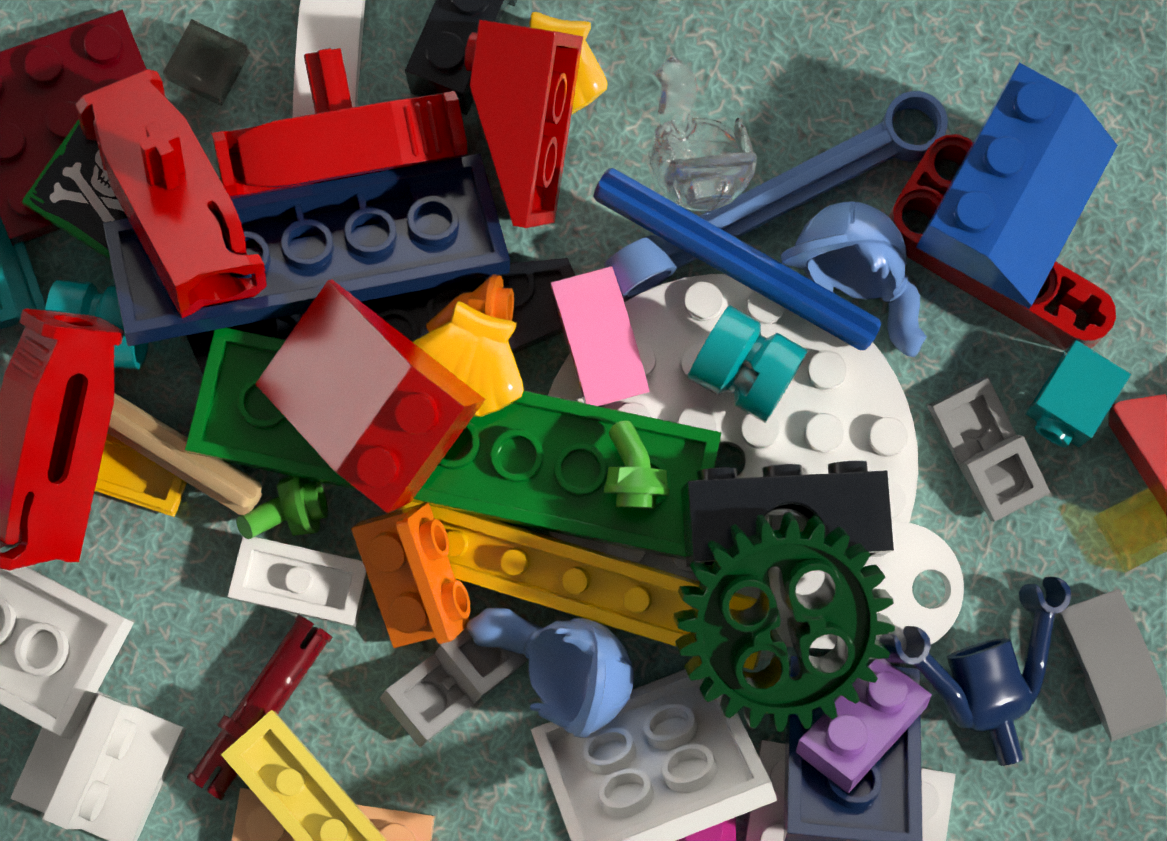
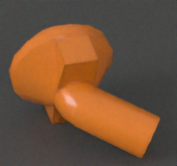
(488, 298)

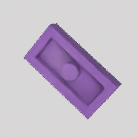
(863, 731)

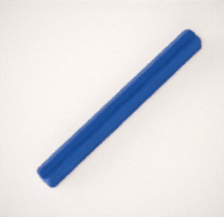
(737, 259)

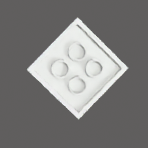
(656, 768)

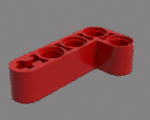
(925, 193)

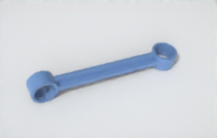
(655, 260)

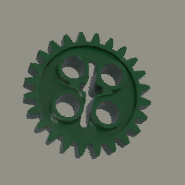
(727, 637)

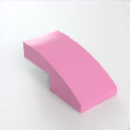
(599, 337)

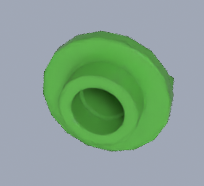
(636, 482)
(299, 503)

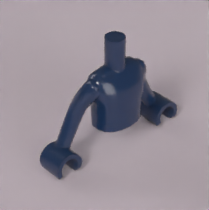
(986, 677)

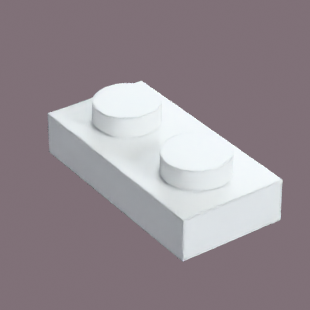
(299, 581)

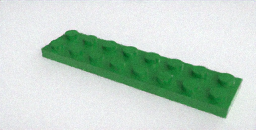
(522, 465)

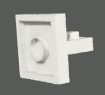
(105, 773)

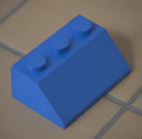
(1020, 187)

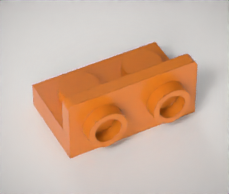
(413, 576)

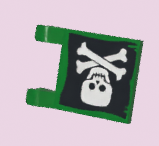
(76, 192)

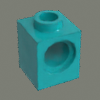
(1076, 396)

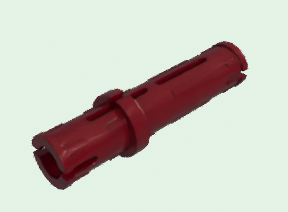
(267, 693)

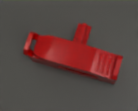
(338, 138)
(170, 193)
(53, 433)

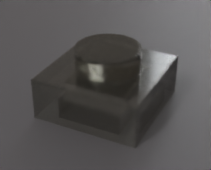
(206, 62)

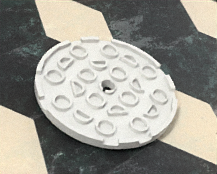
(834, 410)

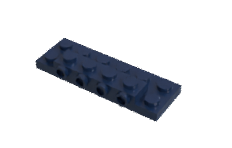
(363, 231)

